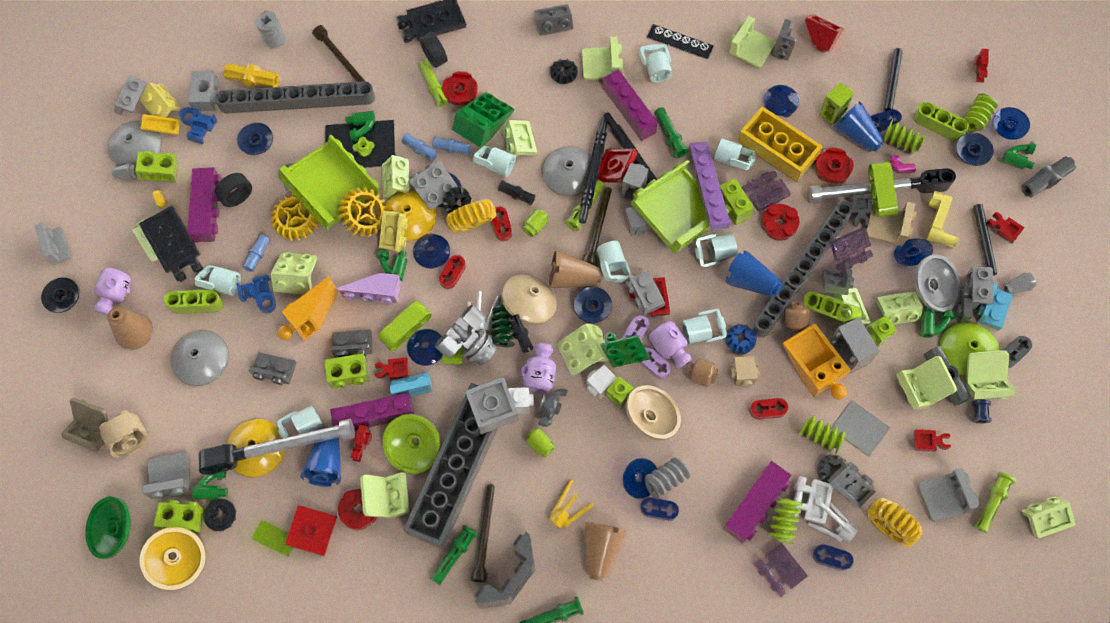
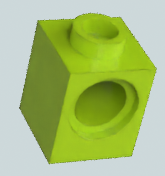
(619, 392)

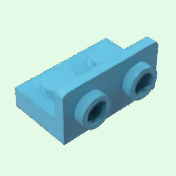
(995, 314)
(413, 385)

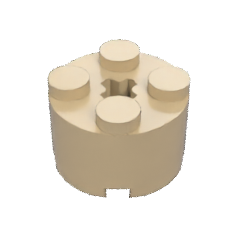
(123, 434)

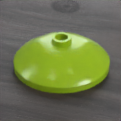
(957, 343)
(402, 449)

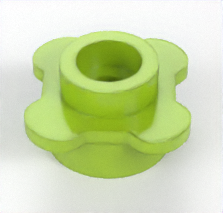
(365, 150)

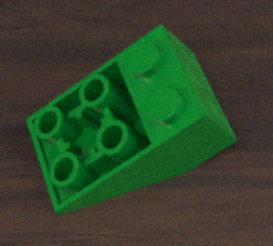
(481, 119)

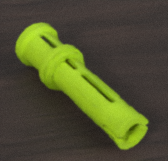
(573, 222)
(998, 494)

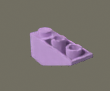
(377, 287)

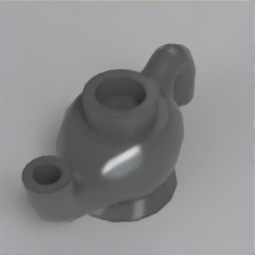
(550, 406)

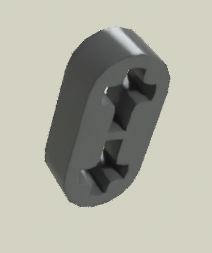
(1018, 354)

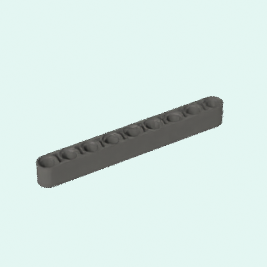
(287, 100)
(799, 275)

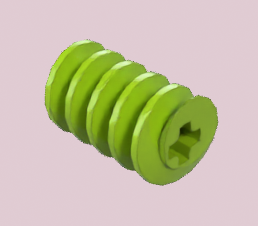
(980, 112)
(904, 138)
(822, 433)
(784, 520)

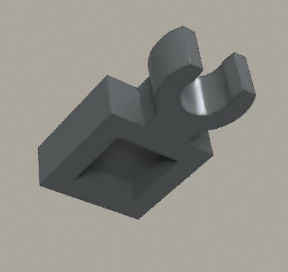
(861, 207)
(964, 309)

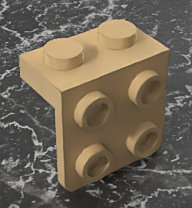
(893, 228)

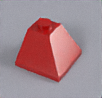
(822, 32)

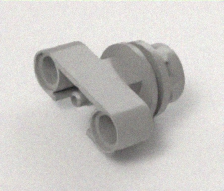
(477, 346)

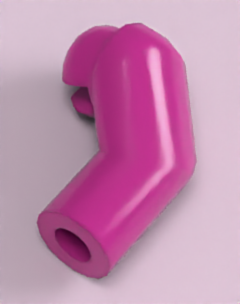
(900, 167)

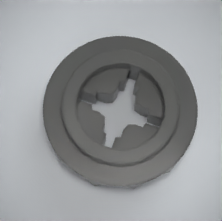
(824, 466)

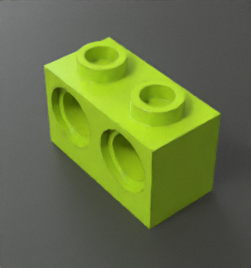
(836, 103)
(156, 171)
(737, 200)
(346, 365)
(180, 514)

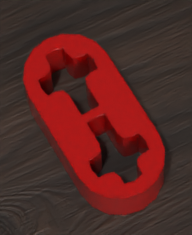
(505, 222)
(449, 269)
(769, 413)

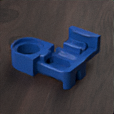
(198, 122)
(259, 291)

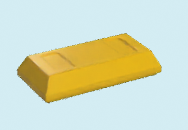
(160, 124)

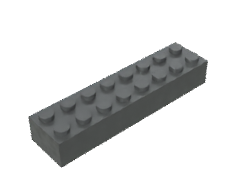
(449, 479)

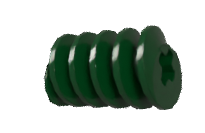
(501, 327)

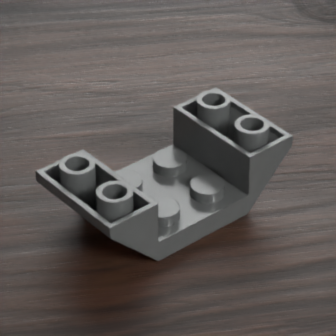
(489, 597)

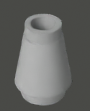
(125, 171)
(1021, 283)

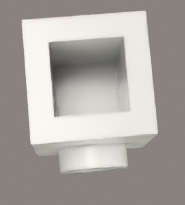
(600, 381)
(522, 399)

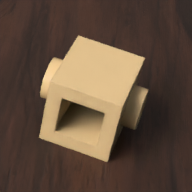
(744, 371)

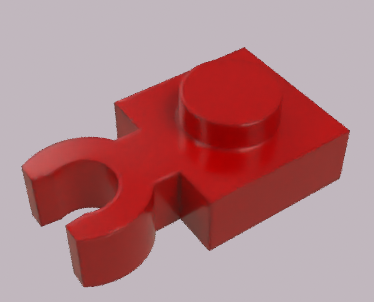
(981, 62)
(1007, 228)
(396, 369)
(362, 439)
(928, 441)

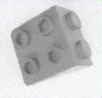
(432, 184)
(168, 476)
(948, 495)

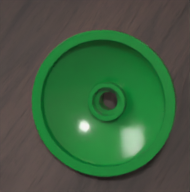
(108, 527)

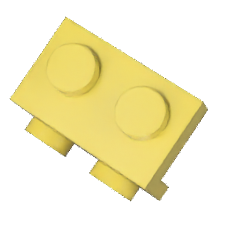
(158, 100)
(393, 230)

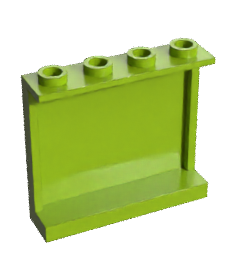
(324, 179)
(674, 207)

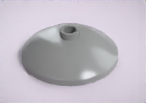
(125, 151)
(564, 179)
(937, 283)
(206, 365)

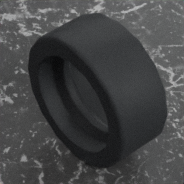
(433, 49)
(227, 184)

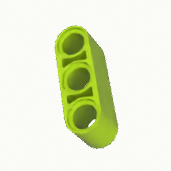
(932, 119)
(882, 189)
(185, 299)
(824, 306)
(404, 326)

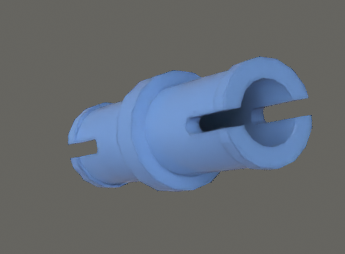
(451, 146)
(419, 147)
(256, 253)

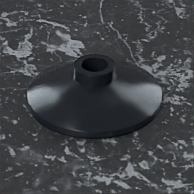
(55, 290)

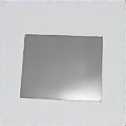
(861, 428)

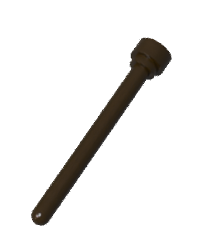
(320, 33)
(590, 256)
(479, 573)

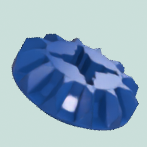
(732, 340)

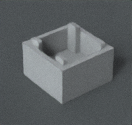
(854, 345)
(492, 405)

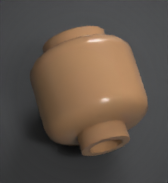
(797, 317)
(703, 372)

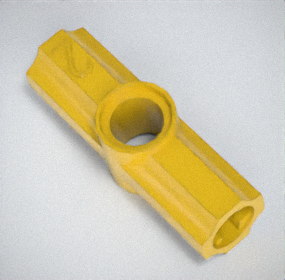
(251, 75)

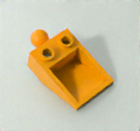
(309, 311)
(816, 356)

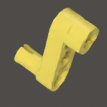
(935, 234)

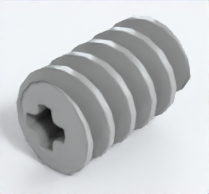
(270, 29)
(666, 476)

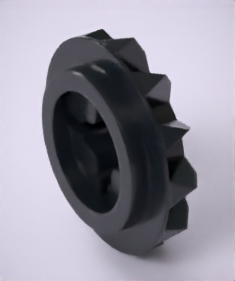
(558, 75)
(458, 192)
(212, 511)

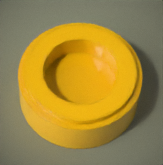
(159, 198)

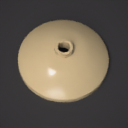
(529, 298)
(653, 412)

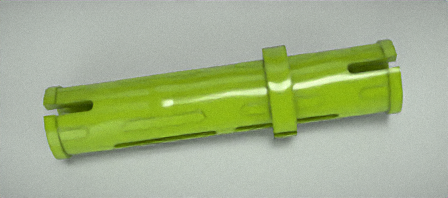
(434, 87)

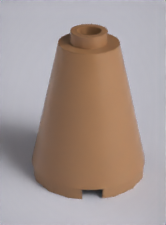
(572, 272)
(129, 328)
(601, 548)

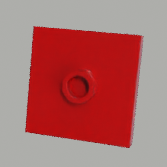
(615, 165)
(311, 530)

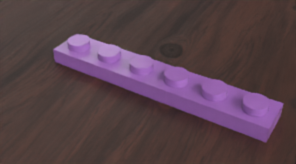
(709, 186)

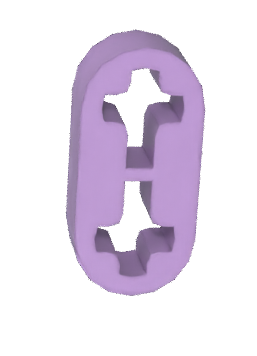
(633, 326)
(651, 366)

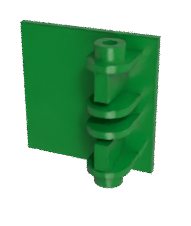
(624, 350)

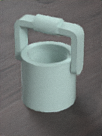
(657, 63)
(729, 153)
(497, 161)
(720, 248)
(611, 260)
(220, 280)
(699, 328)
(304, 421)

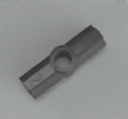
(1048, 176)
(961, 394)

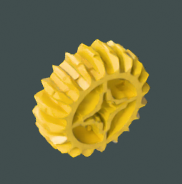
(357, 207)
(471, 216)
(297, 224)
(894, 522)

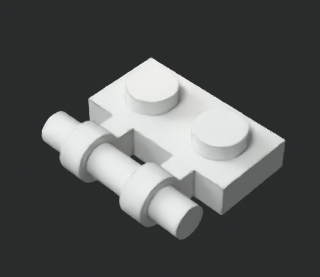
(818, 493)

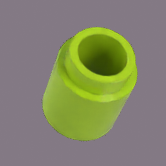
(535, 222)
(540, 442)

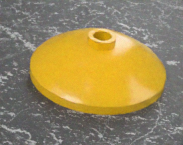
(419, 216)
(259, 432)
(172, 572)

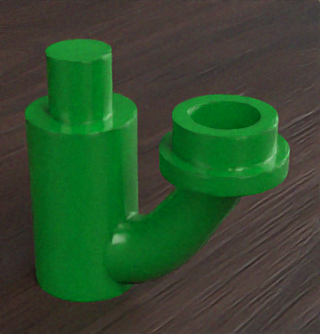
(361, 118)
(1012, 158)
(399, 263)
(928, 327)
(210, 492)

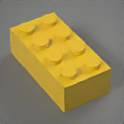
(779, 143)

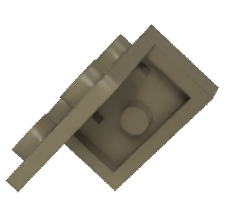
(85, 427)

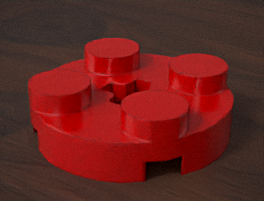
(460, 97)
(829, 174)
(783, 212)
(348, 515)

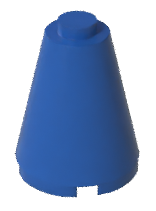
(860, 128)
(753, 276)
(323, 464)

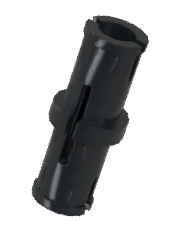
(516, 192)
(520, 333)

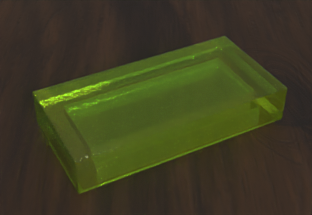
(272, 538)

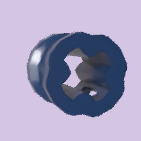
(981, 411)

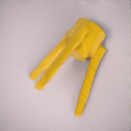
(560, 516)

